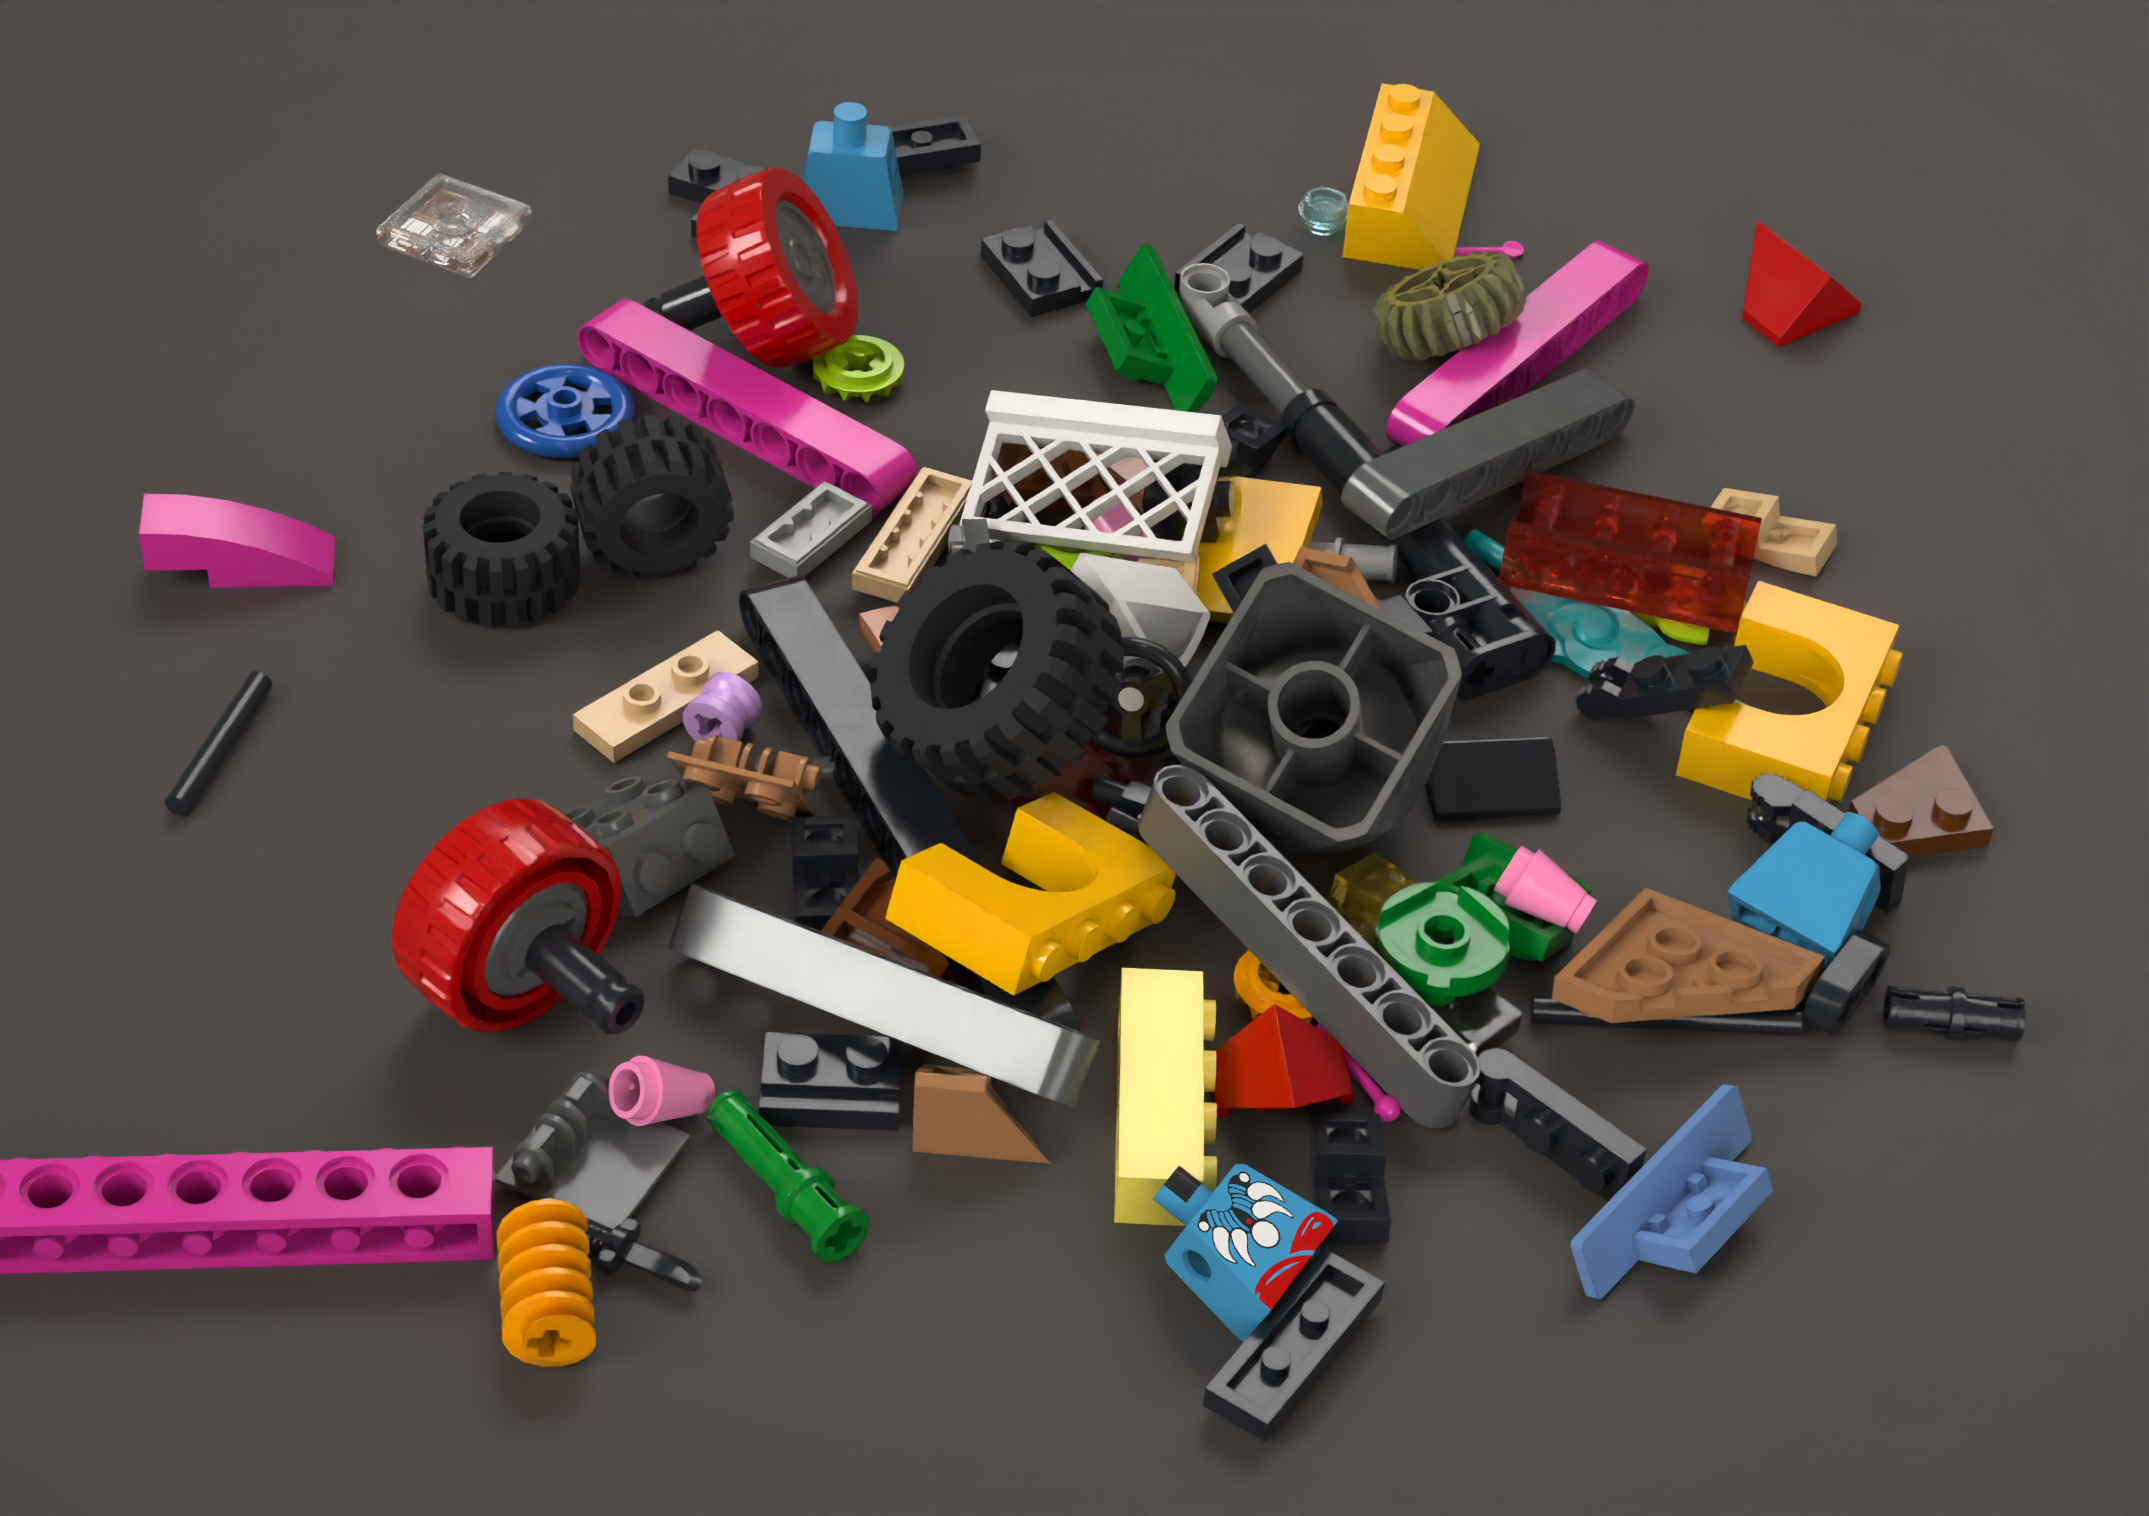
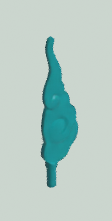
(1581, 630)

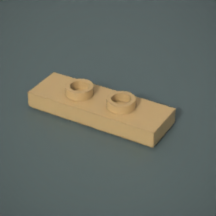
(912, 535)
(658, 697)

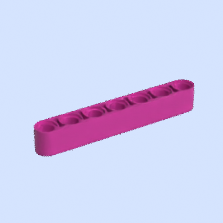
(1504, 366)
(745, 404)

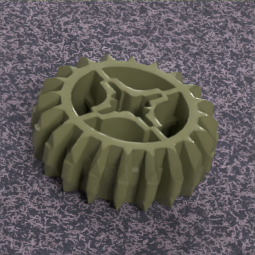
(1450, 305)

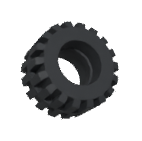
(645, 462)
(502, 549)

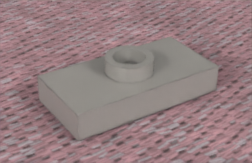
(811, 531)

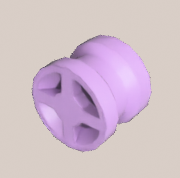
(723, 709)

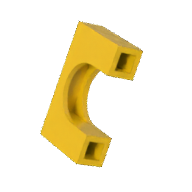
(1827, 651)
(1096, 894)

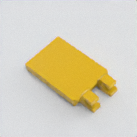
(1264, 513)

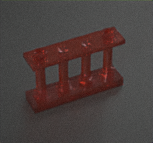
(1630, 551)

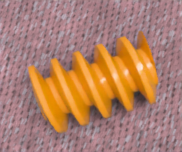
(546, 1284)

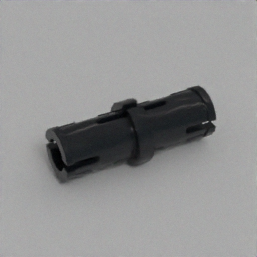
(1954, 1013)

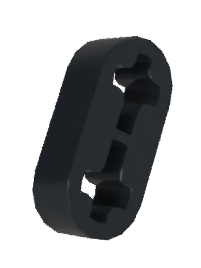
(1846, 983)

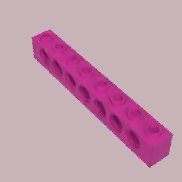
(247, 1210)

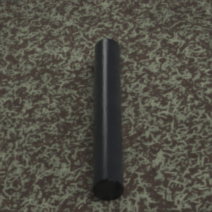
(218, 744)

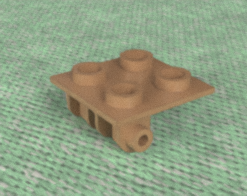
(731, 775)

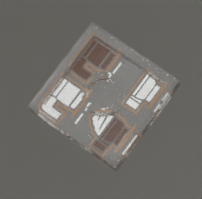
(454, 225)

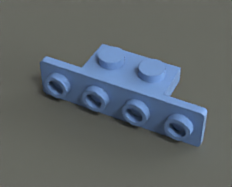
(1679, 1202)

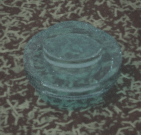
(1323, 211)

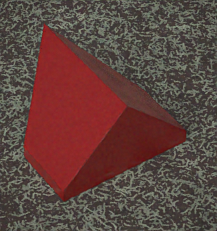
(1790, 293)
(1280, 1065)

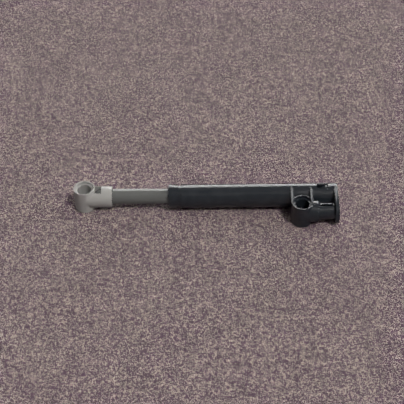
(1455, 590)

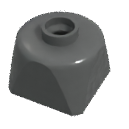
(1304, 658)

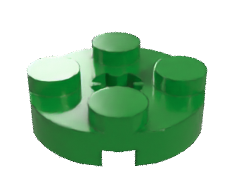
(1437, 969)

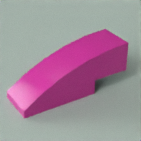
(233, 543)

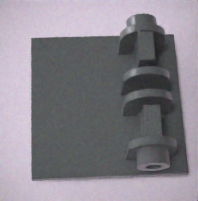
(591, 1154)

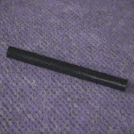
(1788, 1021)

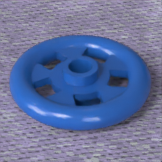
(561, 408)

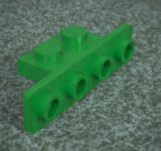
(1152, 334)

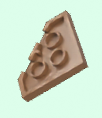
(1682, 963)

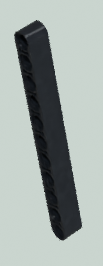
(881, 785)

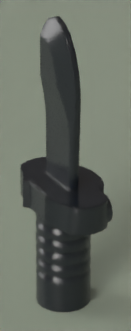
(621, 1246)

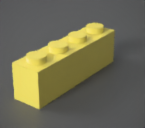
(1162, 1089)

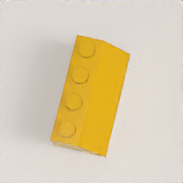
(1410, 181)

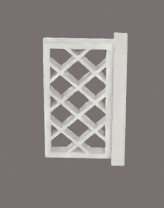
(1115, 433)

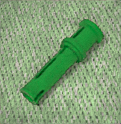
(802, 1191)

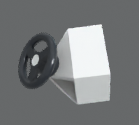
(1159, 634)

